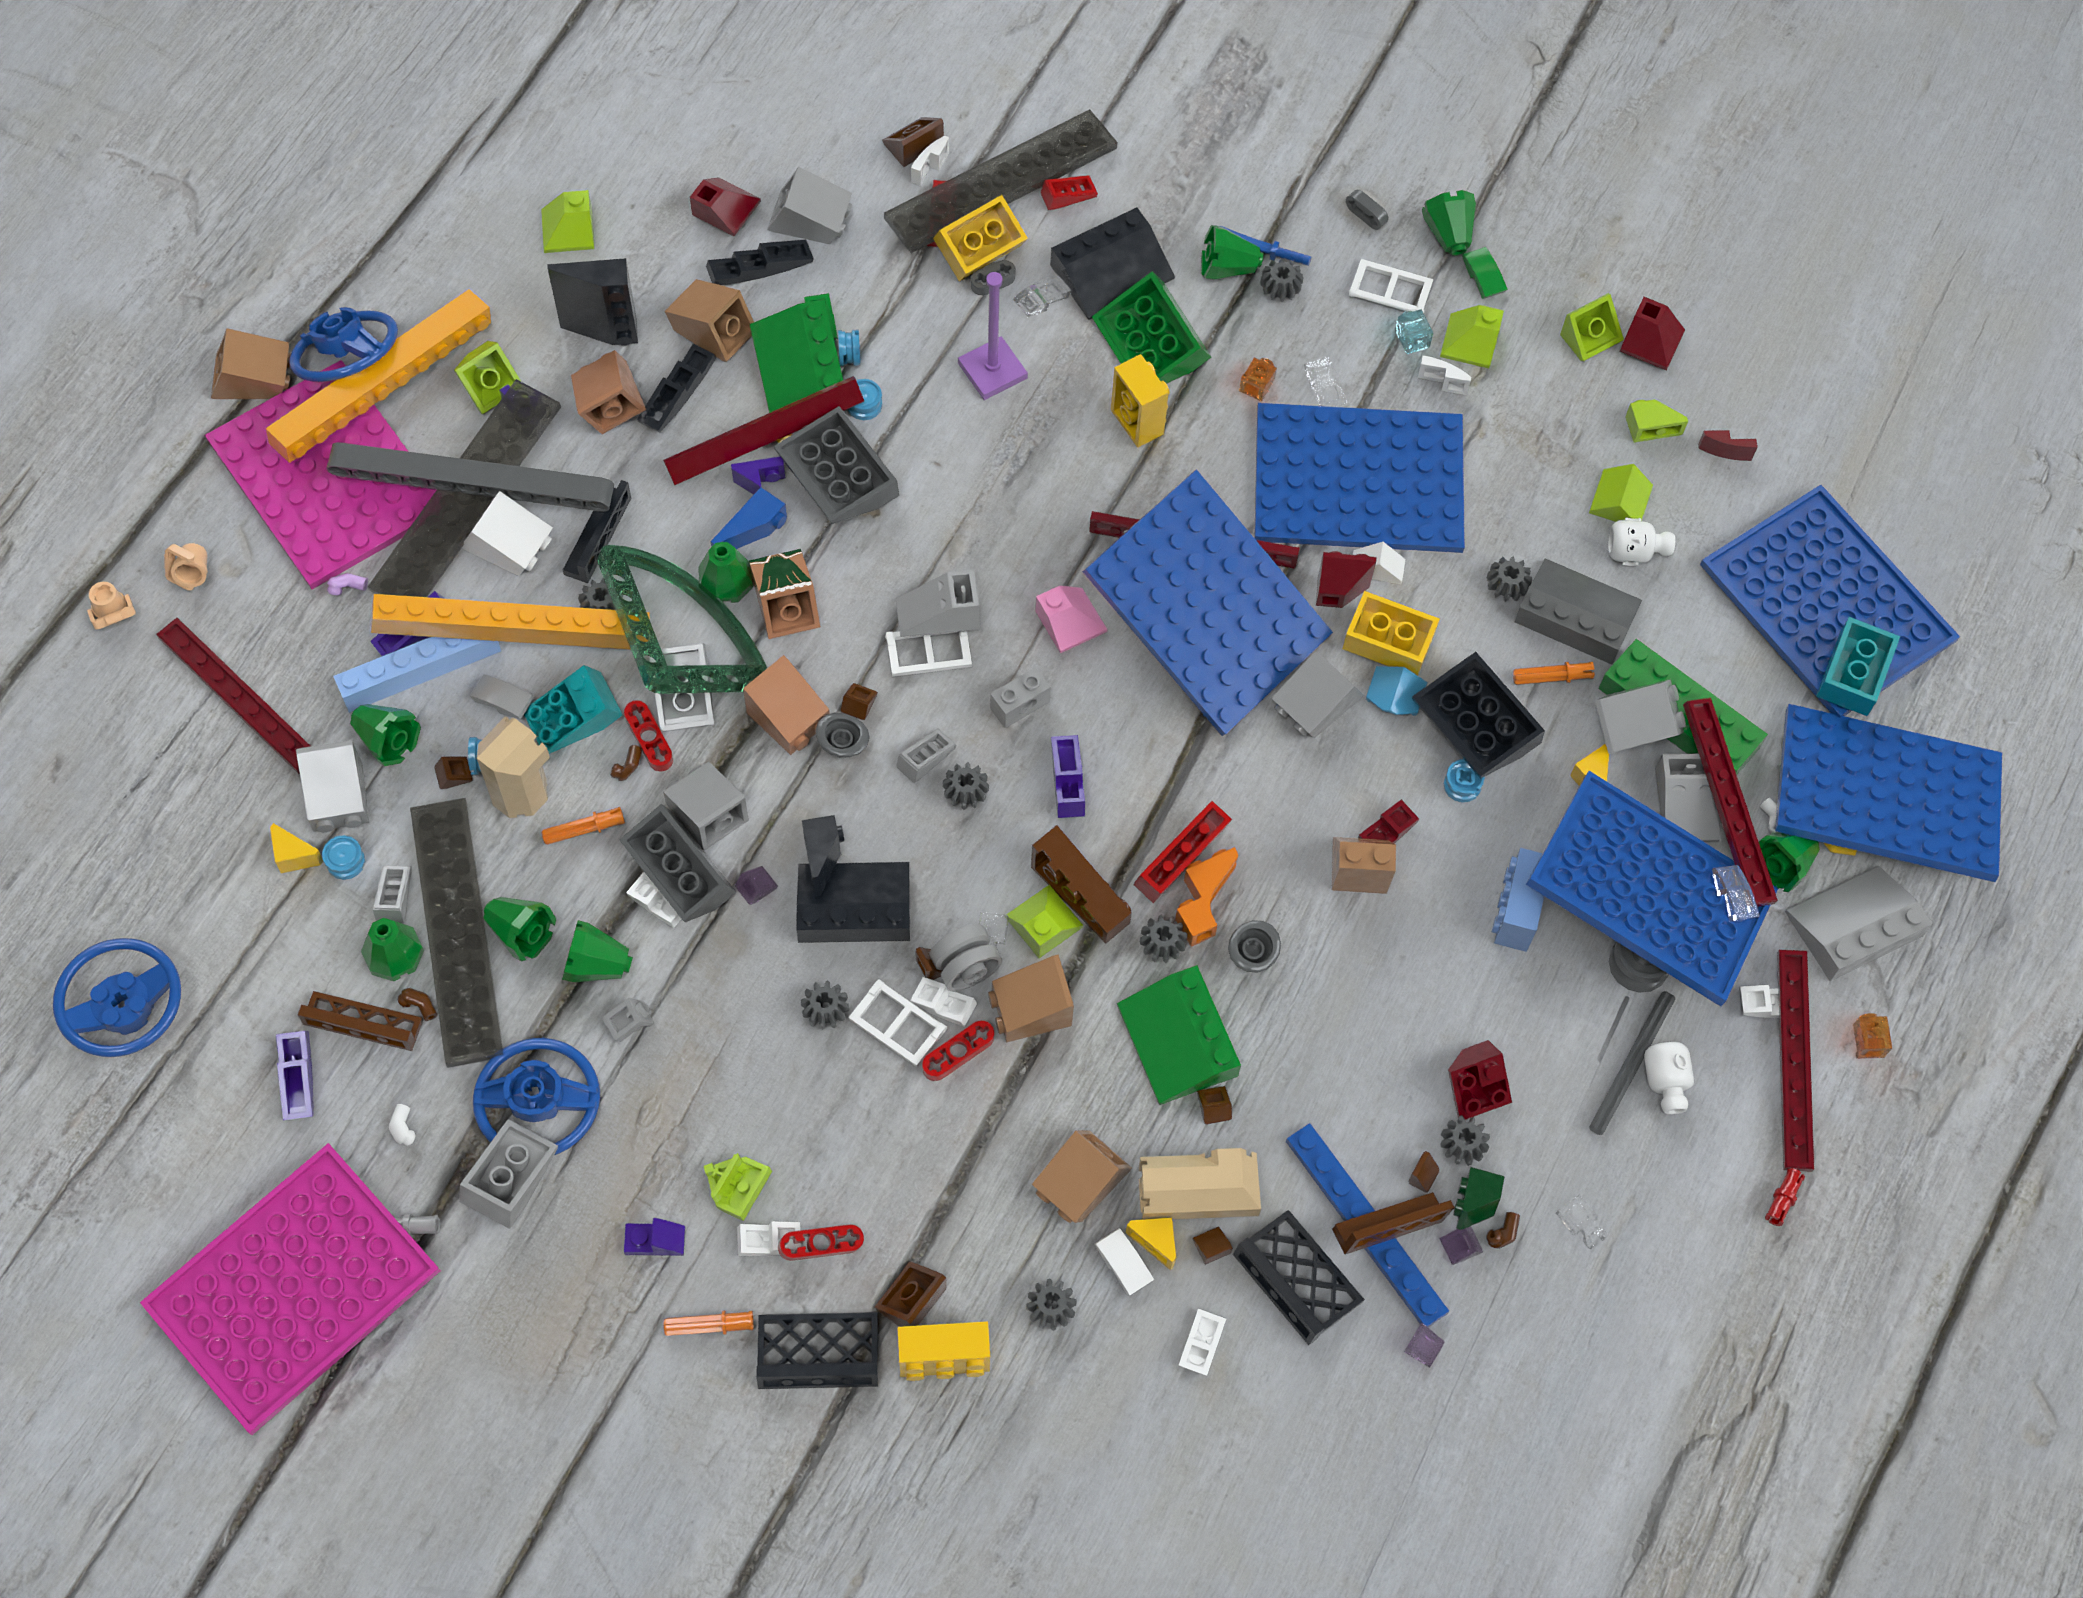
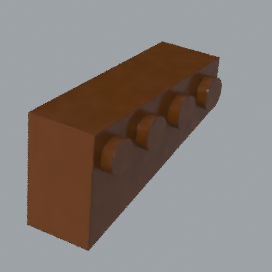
(1079, 884)

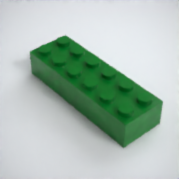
(1643, 666)

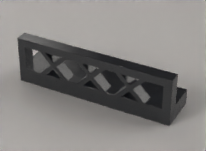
(596, 535)

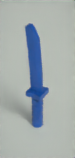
(1274, 250)

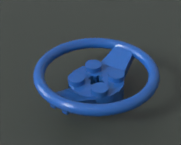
(339, 336)
(103, 1010)
(553, 1095)

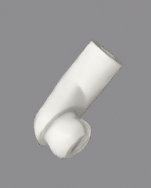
(1770, 809)
(398, 1126)

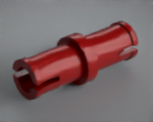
(1785, 1197)

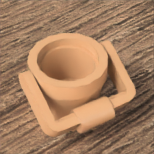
(189, 567)
(108, 605)

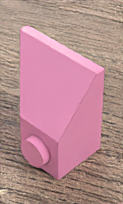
(1068, 616)

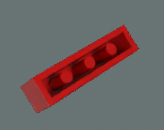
(1182, 851)

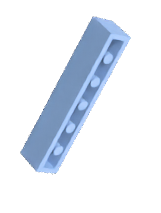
(409, 668)

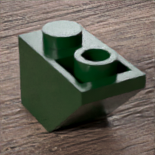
(1480, 1197)

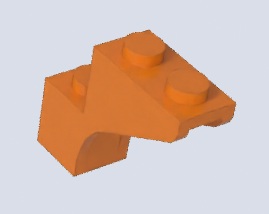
(1204, 883)

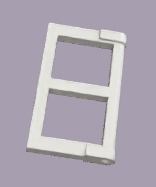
(1395, 274)
(930, 666)
(876, 989)

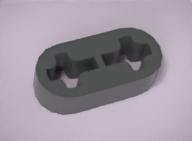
(1367, 209)
(981, 274)

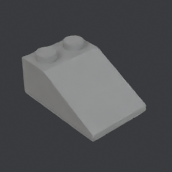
(684, 709)
(507, 1173)

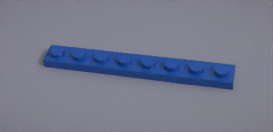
(1351, 1203)

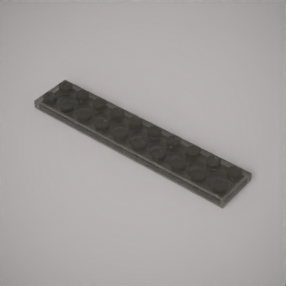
(1007, 174)
(451, 516)
(456, 933)

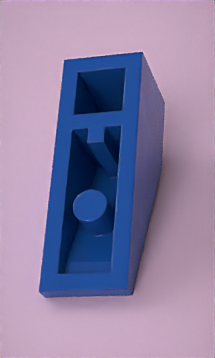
(754, 520)

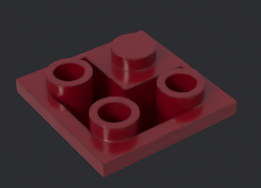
(722, 204)
(1653, 334)
(1343, 578)
(1479, 1080)

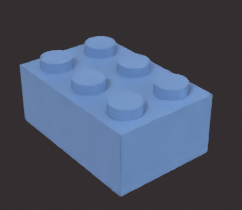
(1518, 903)

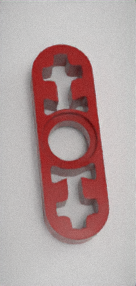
(648, 746)
(937, 1055)
(841, 1232)

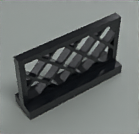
(1283, 1294)
(812, 1373)

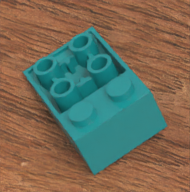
(573, 710)

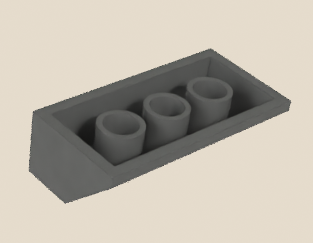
(677, 864)

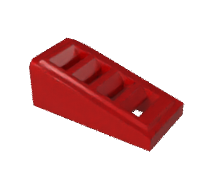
(1055, 199)

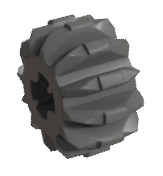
(1281, 280)
(1509, 578)
(592, 595)
(973, 785)
(1166, 948)
(834, 1010)
(1471, 1134)
(1050, 1315)

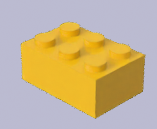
(980, 238)
(1139, 400)
(1390, 633)
(944, 1350)

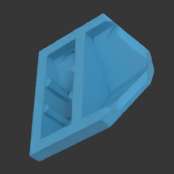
(1393, 690)

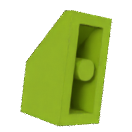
(1654, 420)

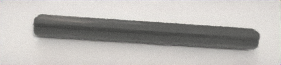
(1632, 1063)

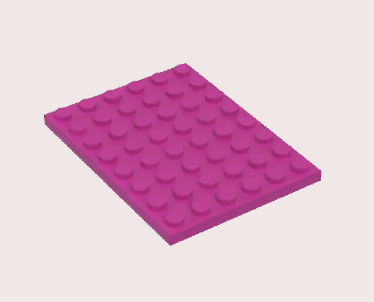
(316, 516)
(289, 1288)

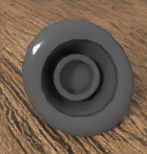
(842, 735)
(1254, 946)

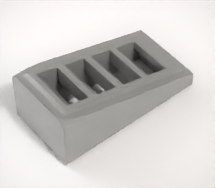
(913, 766)
(392, 909)

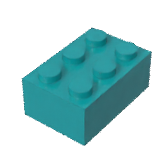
(1858, 666)

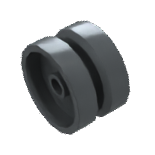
(1634, 971)

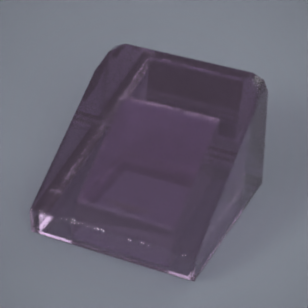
(755, 884)
(1461, 1245)
(1424, 1345)

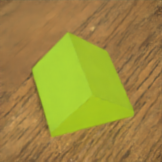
(1592, 328)
(1621, 493)

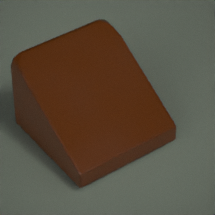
(858, 701)
(452, 771)
(925, 963)
(1215, 1105)
(1424, 1173)
(1212, 1245)

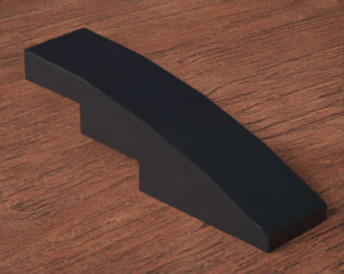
(766, 261)
(677, 388)

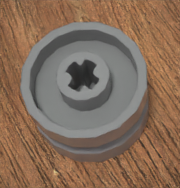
(965, 957)

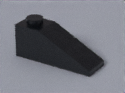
(822, 848)

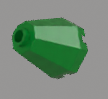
(1451, 220)
(1228, 254)
(725, 573)
(386, 731)
(1788, 858)
(520, 925)
(391, 949)
(595, 956)

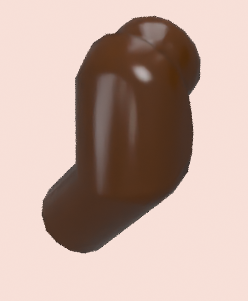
(630, 765)
(420, 999)
(1506, 1234)

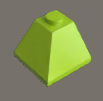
(568, 223)
(1472, 335)
(485, 373)
(1044, 921)

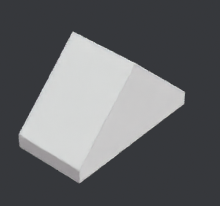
(1388, 565)

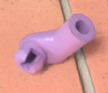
(346, 580)

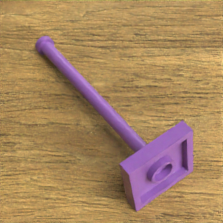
(994, 364)

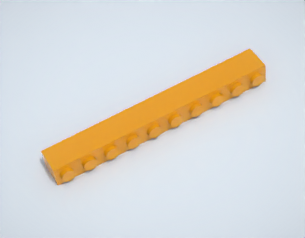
(355, 394)
(498, 621)

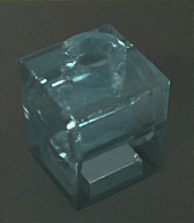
(1414, 331)

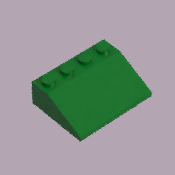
(1153, 325)
(795, 353)
(1179, 1036)

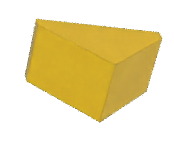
(1595, 762)
(292, 852)
(1155, 1237)

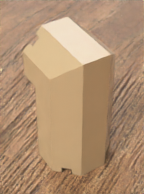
(513, 768)
(1200, 1185)

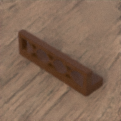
(360, 1027)
(1391, 1222)

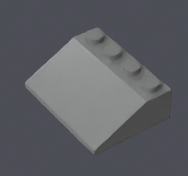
(1858, 922)

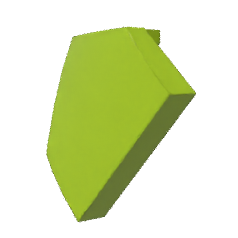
(736, 1184)

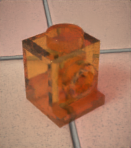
(1258, 378)
(1878, 1029)

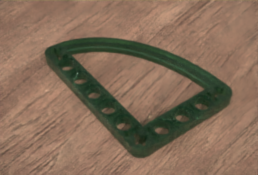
(666, 676)

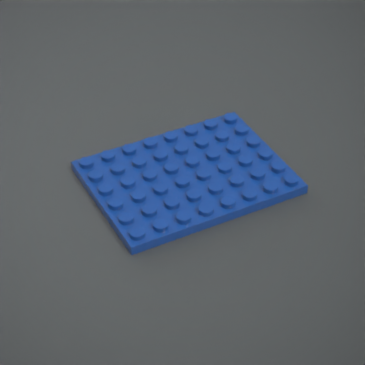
(1359, 477)
(1812, 571)
(1208, 602)
(1890, 792)
(1646, 887)

